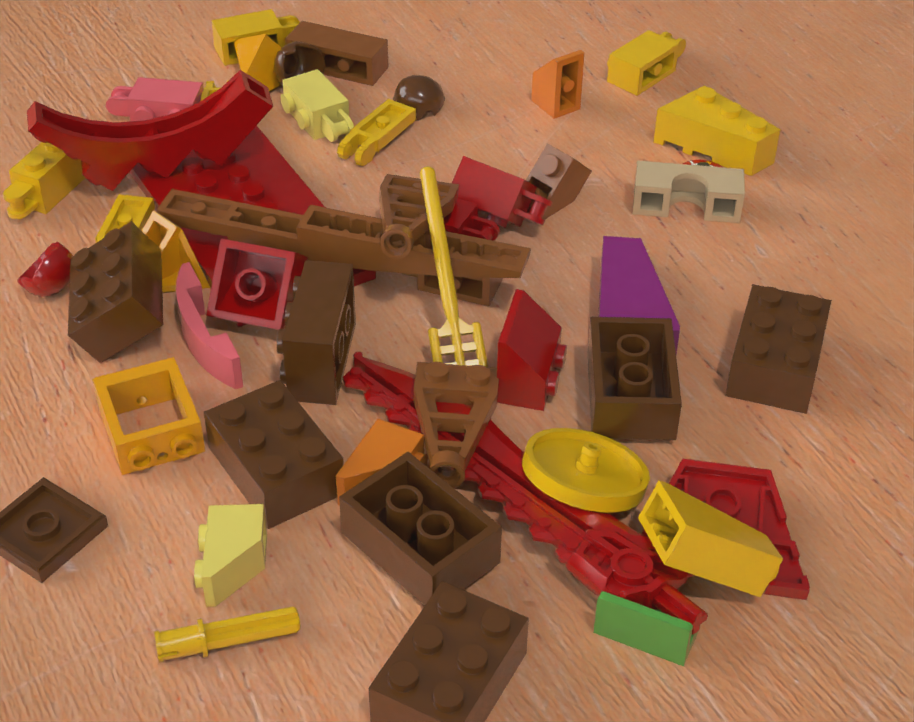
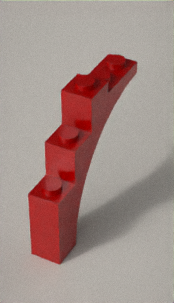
(158, 144)

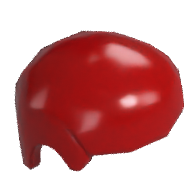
(49, 272)

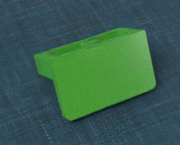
(643, 628)

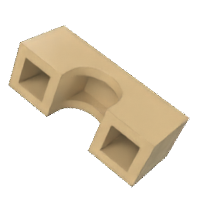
(714, 189)

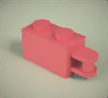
(153, 98)

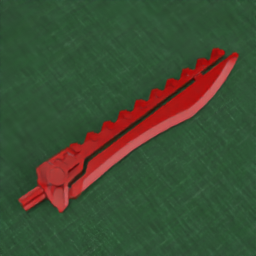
(591, 543)

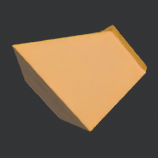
(257, 58)
(174, 250)

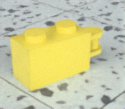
(316, 105)

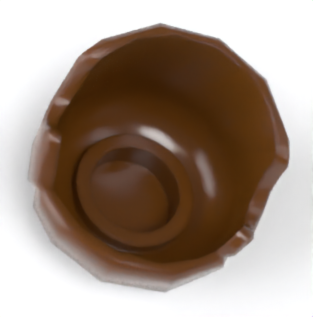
(297, 59)
(420, 93)

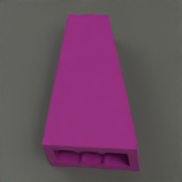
(631, 284)

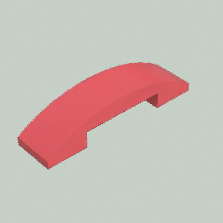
(213, 353)

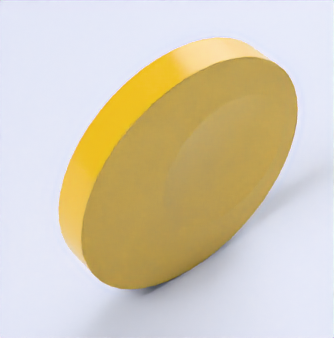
(585, 470)

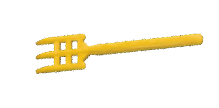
(454, 326)

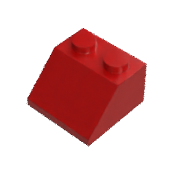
(253, 283)
(528, 355)

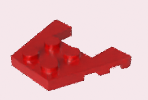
(754, 500)

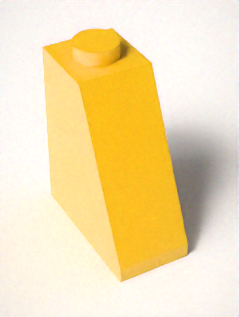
(707, 541)

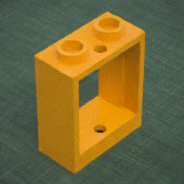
(142, 388)

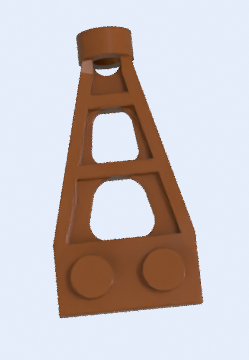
(405, 211)
(460, 385)

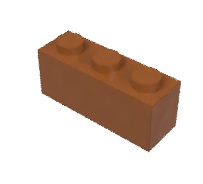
(346, 53)

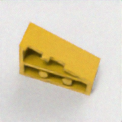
(718, 128)

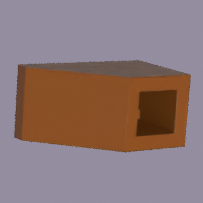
(557, 178)

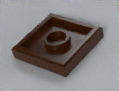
(46, 529)

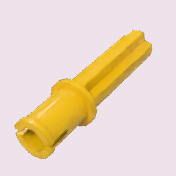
(225, 633)

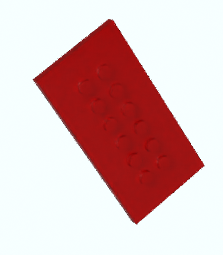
(251, 176)

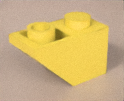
(232, 548)

